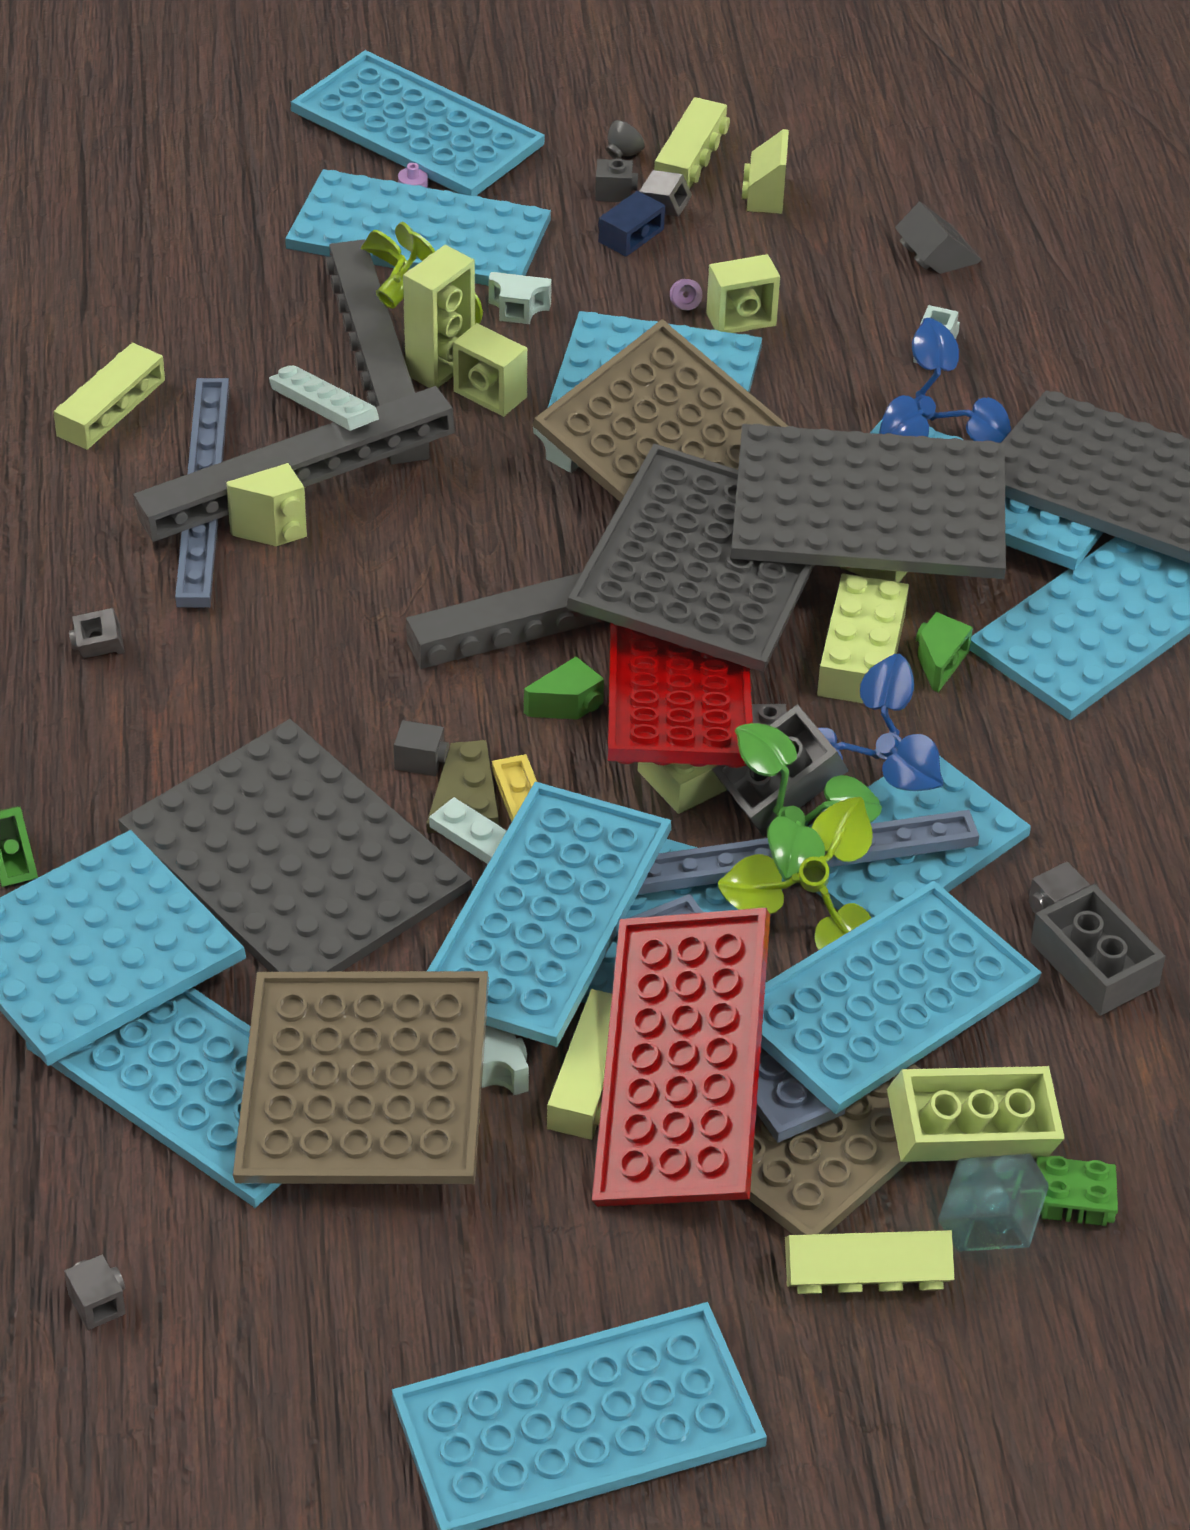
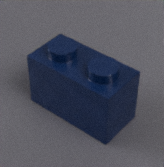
(631, 223)

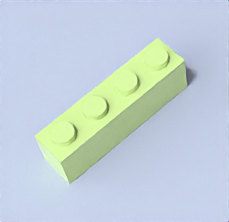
(694, 139)
(109, 396)
(578, 1091)
(869, 1259)

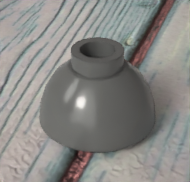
(623, 140)

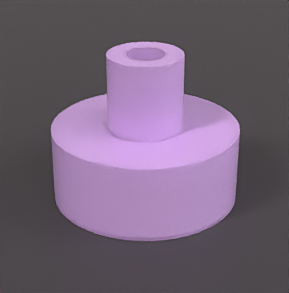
(413, 176)
(692, 295)

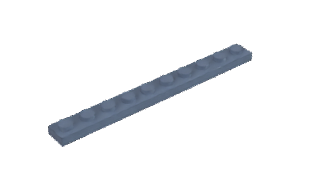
(206, 449)
(889, 840)

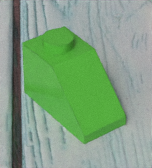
(942, 648)
(565, 692)
(15, 850)

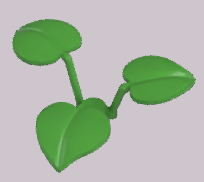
(789, 838)

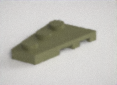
(468, 779)

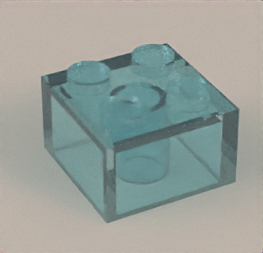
(994, 1202)

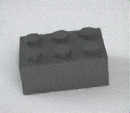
(808, 774)
(1097, 949)

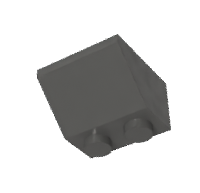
(935, 241)

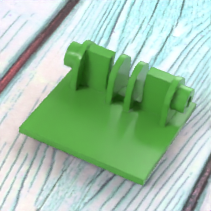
(1081, 1187)

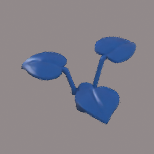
(908, 416)
(909, 761)

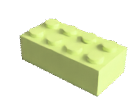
(437, 312)
(861, 633)
(974, 1113)

